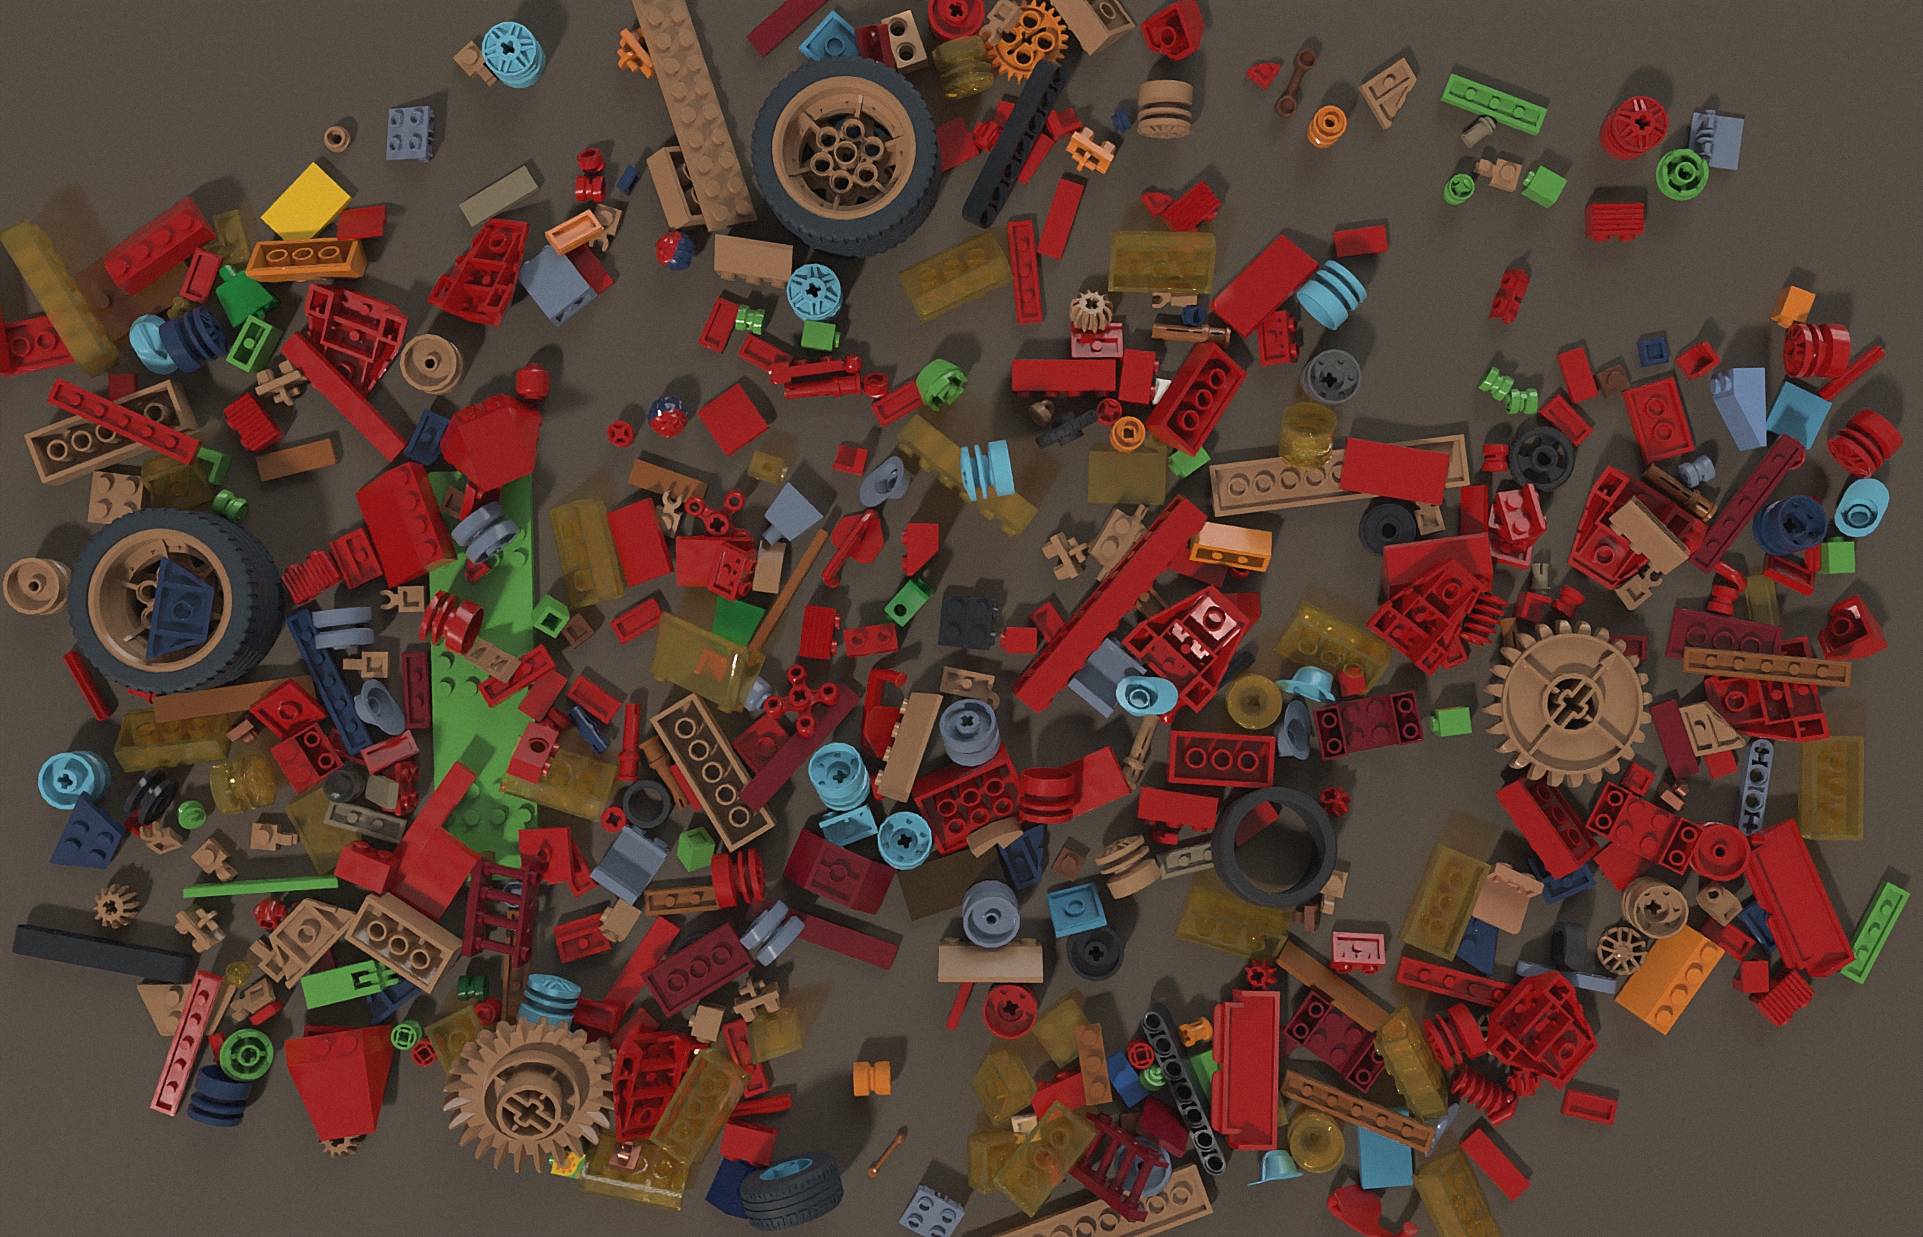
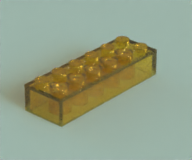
(60, 298)
(943, 457)

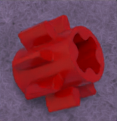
(986, 134)
(1334, 801)
(270, 913)
(1253, 976)
(1524, 1082)

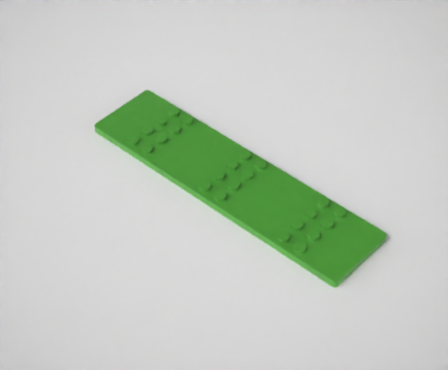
(462, 719)

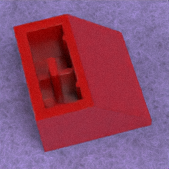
(921, 544)
(306, 758)

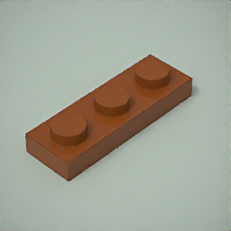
(1093, 1064)

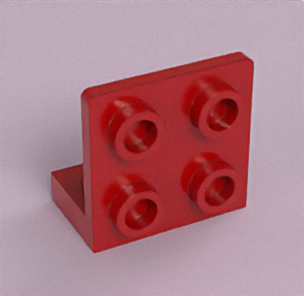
(405, 774)

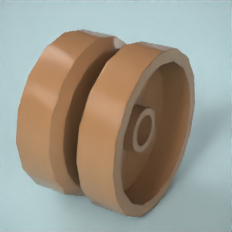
(419, 358)
(37, 586)

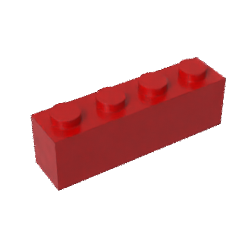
(1063, 377)

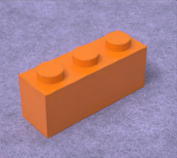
(1232, 546)

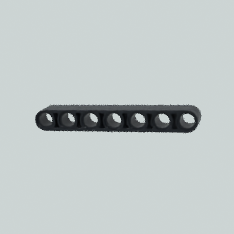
(1014, 143)
(102, 953)
(1185, 1076)

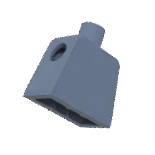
(790, 516)

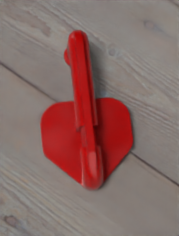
(857, 538)
(876, 719)
(1362, 1210)

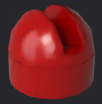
(1238, 573)

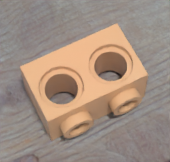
(909, 41)

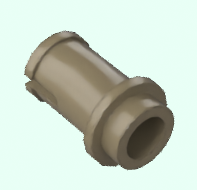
(1484, 127)
(1540, 579)

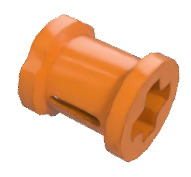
(1195, 1031)

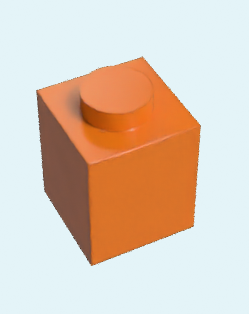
(1792, 306)

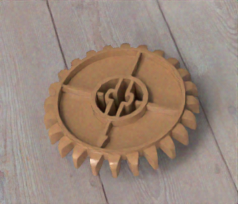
(1600, 697)
(530, 1091)

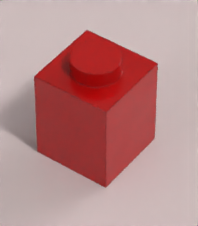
(1019, 640)

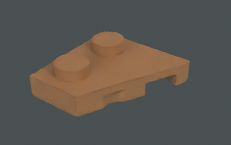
(1388, 91)
(1708, 729)

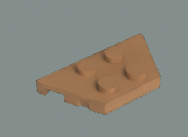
(307, 936)
(168, 1000)

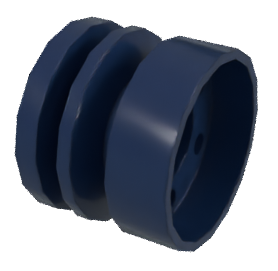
(194, 339)
(1790, 525)
(218, 1098)

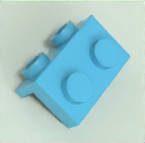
(849, 825)

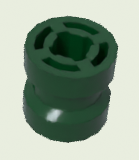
(473, 987)

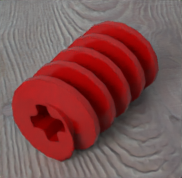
(1484, 619)
(1478, 1088)

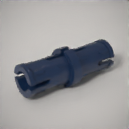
(588, 730)

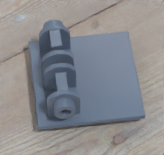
(409, 133)
(1716, 139)
(931, 1214)

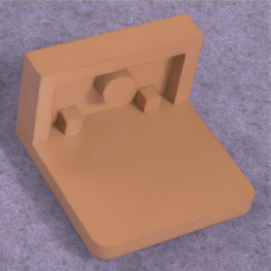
(1506, 897)

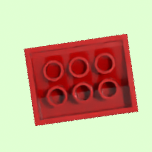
(406, 524)
(966, 798)

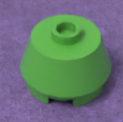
(1681, 174)
(940, 383)
(246, 1055)

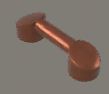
(1302, 63)

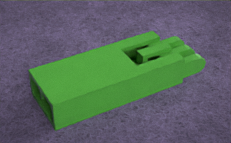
(338, 983)

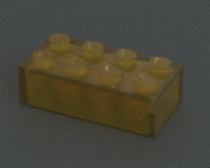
(1161, 262)
(1831, 788)
(1444, 901)
(700, 1107)

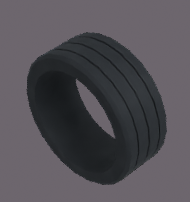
(1323, 845)

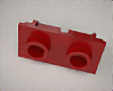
(1512, 285)

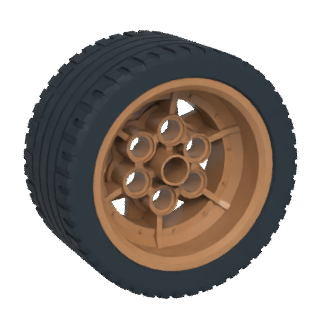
(799, 115)
(115, 576)

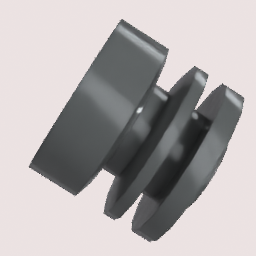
(1337, 367)

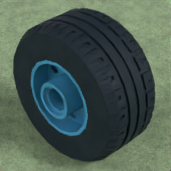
(791, 1191)

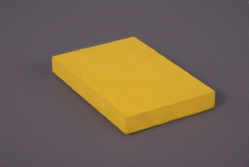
(307, 206)

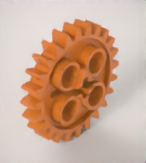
(1053, 35)

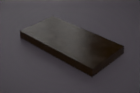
(944, 880)

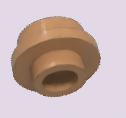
(332, 133)

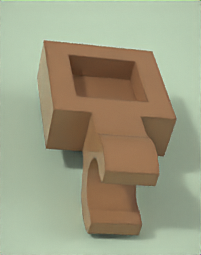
(473, 63)
(1501, 173)
(1175, 299)
(371, 665)
(269, 836)
(213, 858)
(1332, 889)
(269, 963)

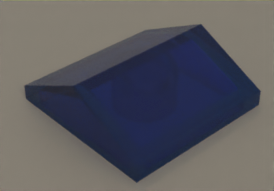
(726, 1187)

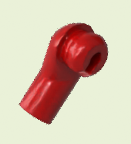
(1732, 576)
(1506, 1111)

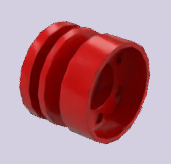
(1621, 135)
(1816, 350)
(1864, 443)
(451, 622)
(1046, 795)
(738, 877)
(1003, 1020)
(1454, 1036)

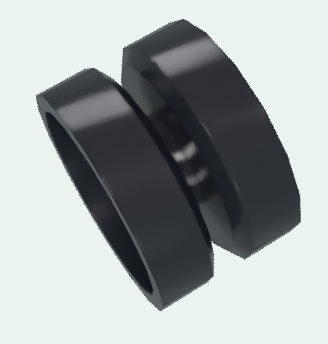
(1096, 965)

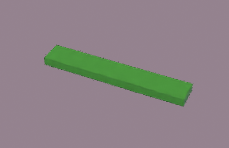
(262, 886)

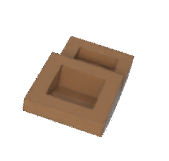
(769, 567)
(492, 660)
(1000, 832)

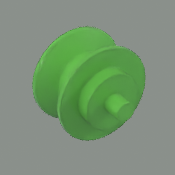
(191, 814)
(1152, 1077)

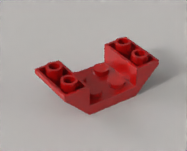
(1644, 828)

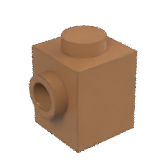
(1718, 902)
(618, 920)
(707, 1021)

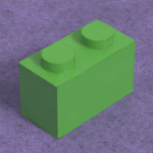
(254, 345)

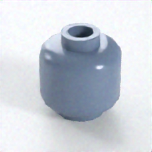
(758, 695)

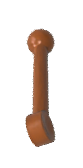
(873, 1170)

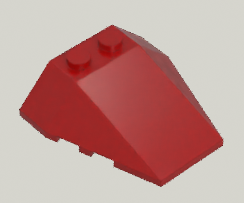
(486, 277)
(354, 332)
(493, 440)
(1598, 548)
(1428, 614)
(1191, 643)
(1771, 707)
(1542, 1028)
(647, 1077)
(342, 1078)

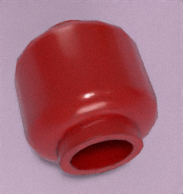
(533, 383)

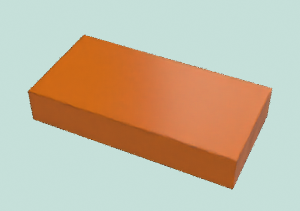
(574, 232)

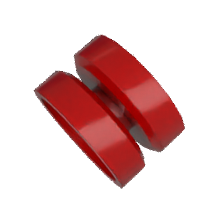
(966, 23)
(1721, 852)

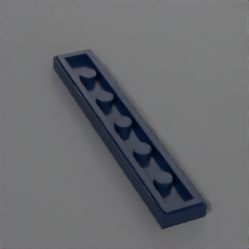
(330, 683)

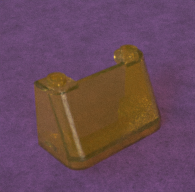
(704, 662)

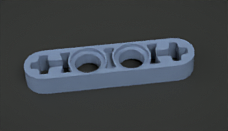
(1758, 788)
(1577, 979)

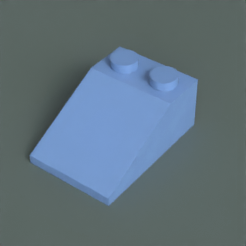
(1742, 404)

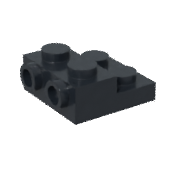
(967, 622)

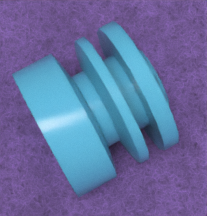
(517, 68)
(1331, 295)
(829, 299)
(987, 470)
(839, 776)
(911, 827)
(549, 998)

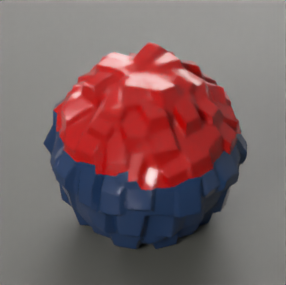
(675, 250)
(668, 416)

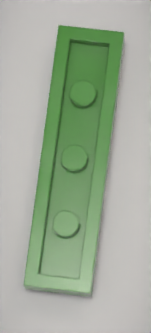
(1493, 104)
(1874, 930)

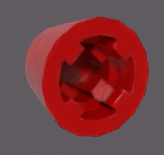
(488, 1010)

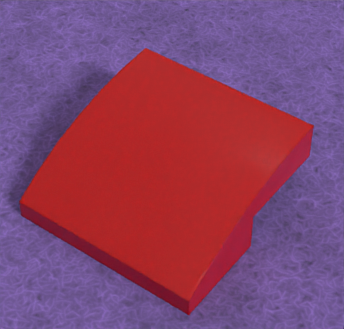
(733, 420)
(1511, 554)

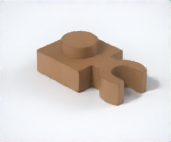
(1002, 18)
(610, 220)
(668, 516)
(1427, 519)
(1635, 588)
(408, 598)
(161, 839)
(255, 1000)

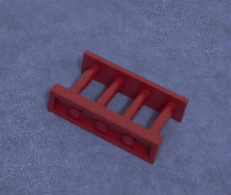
(478, 905)
(1097, 1181)

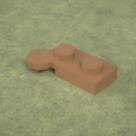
(970, 685)

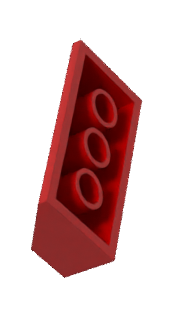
(158, 246)
(1196, 398)
(1410, 561)
(1548, 823)

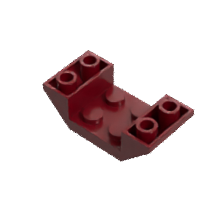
(1368, 723)
(838, 872)
(1336, 1040)

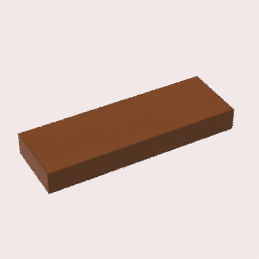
(297, 460)
(660, 480)
(680, 900)

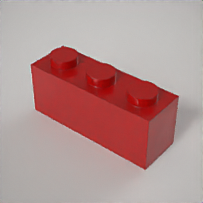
(1176, 808)
(1064, 1087)

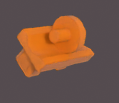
(633, 54)
(1090, 154)

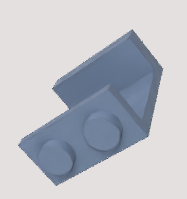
(555, 285)
(1103, 673)
(631, 863)

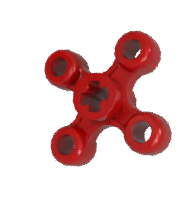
(724, 513)
(802, 700)

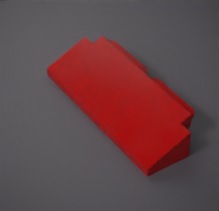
(1796, 901)
(1248, 1067)

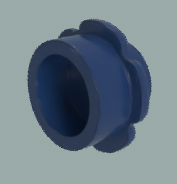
(1121, 120)
(1193, 315)

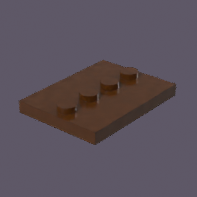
(119, 308)

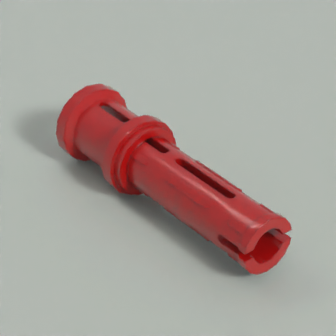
(836, 386)
(629, 755)

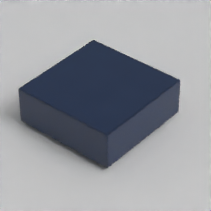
(628, 180)
(1653, 352)

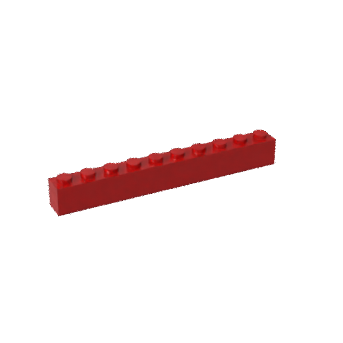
(1109, 603)

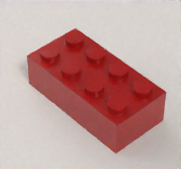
(1220, 758)

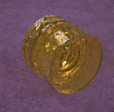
(963, 67)
(1307, 435)
(1268, 700)
(243, 784)
(1322, 1153)

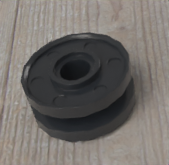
(1371, 524)
(151, 797)

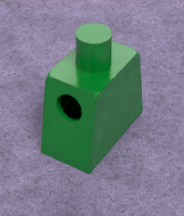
(244, 296)
(913, 597)
(737, 620)

